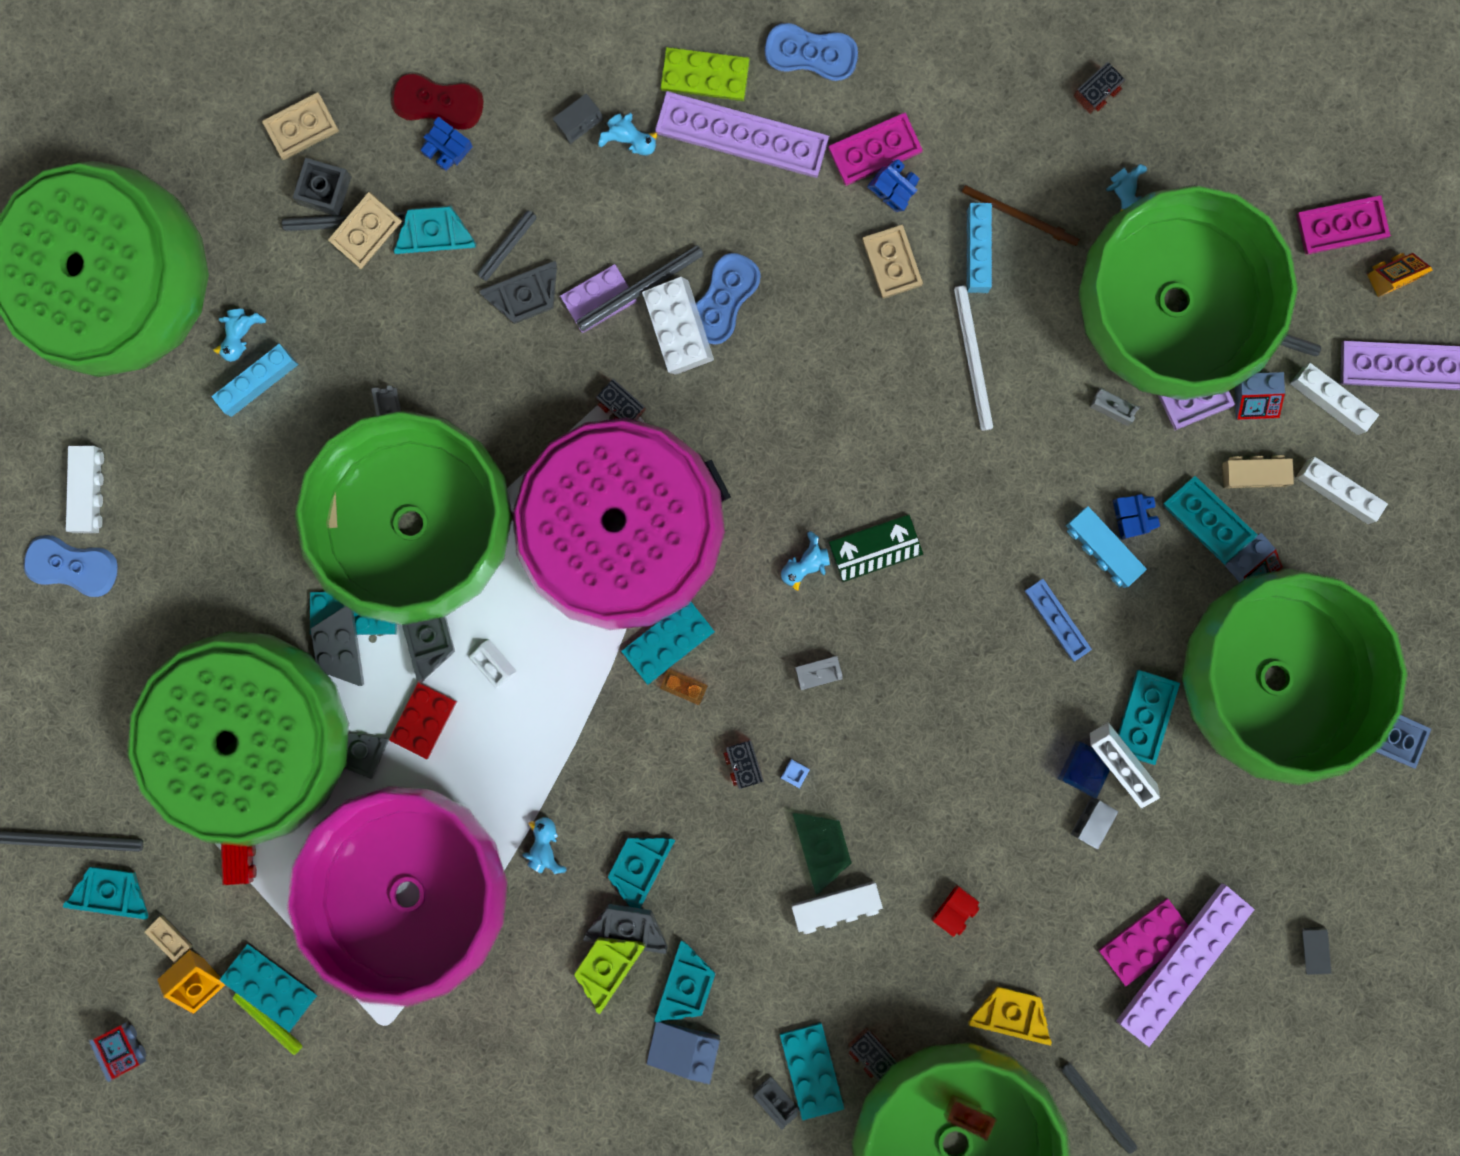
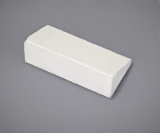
(492, 664)

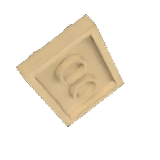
(300, 126)
(365, 230)
(892, 261)

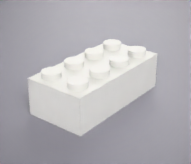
(678, 325)

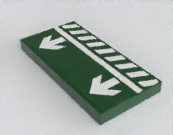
(876, 548)

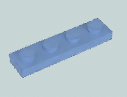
(1058, 620)

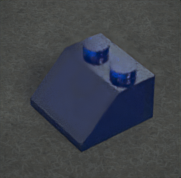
(1084, 770)

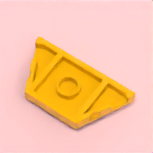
(1013, 1015)

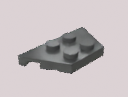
(524, 294)
(428, 645)
(337, 647)
(630, 925)

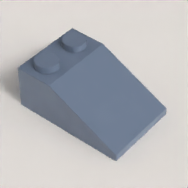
(1405, 742)
(683, 1051)

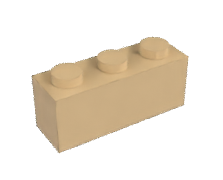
(1258, 472)

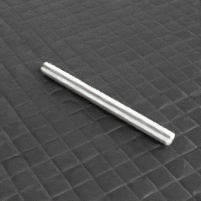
(973, 358)

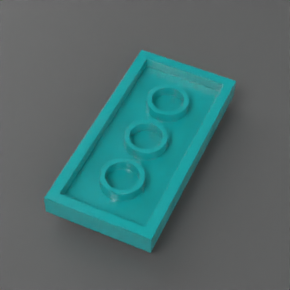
(1210, 520)
(324, 606)
(667, 642)
(1147, 715)
(268, 988)
(811, 1071)

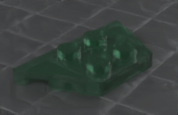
(822, 847)

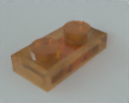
(683, 687)

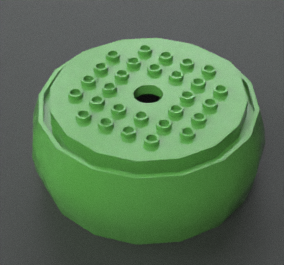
(1225, 263)
(139, 274)
(378, 475)
(1338, 669)
(286, 728)
(909, 1102)

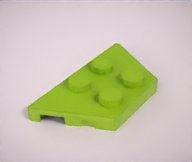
(606, 968)

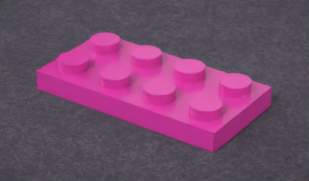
(875, 148)
(1343, 225)
(1144, 942)

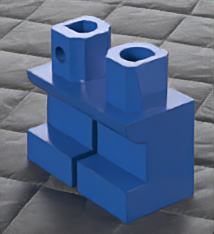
(447, 142)
(893, 186)
(1136, 507)

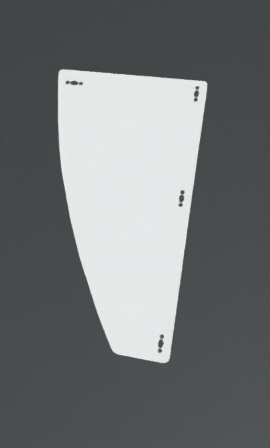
(498, 743)

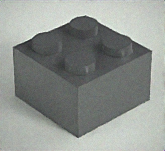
(322, 187)

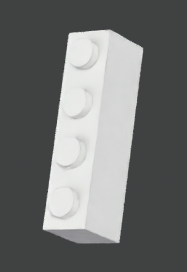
(1334, 399)
(83, 489)
(1341, 490)
(1124, 765)
(837, 906)

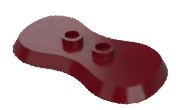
(422, 98)

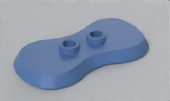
(827, 54)
(731, 283)
(54, 562)

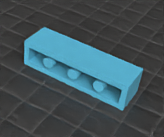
(979, 247)
(254, 380)
(1105, 547)

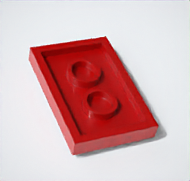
(423, 720)

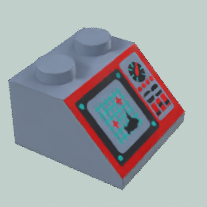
(1260, 396)
(1255, 559)
(118, 1051)

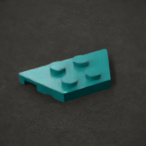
(433, 230)
(638, 867)
(109, 893)
(686, 986)

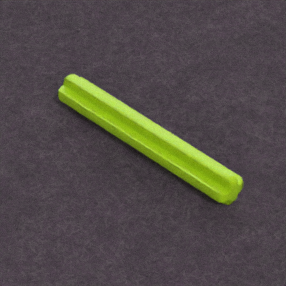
(271, 1026)

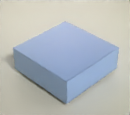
(795, 773)

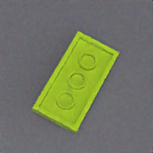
(705, 74)

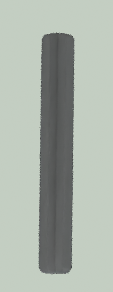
(506, 245)

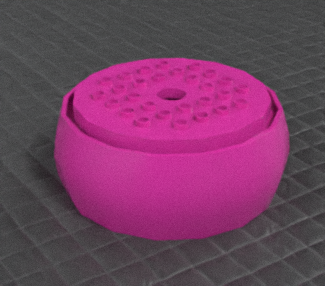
(668, 535)
(349, 908)

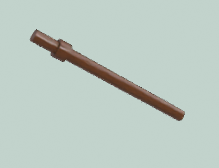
(1058, 233)

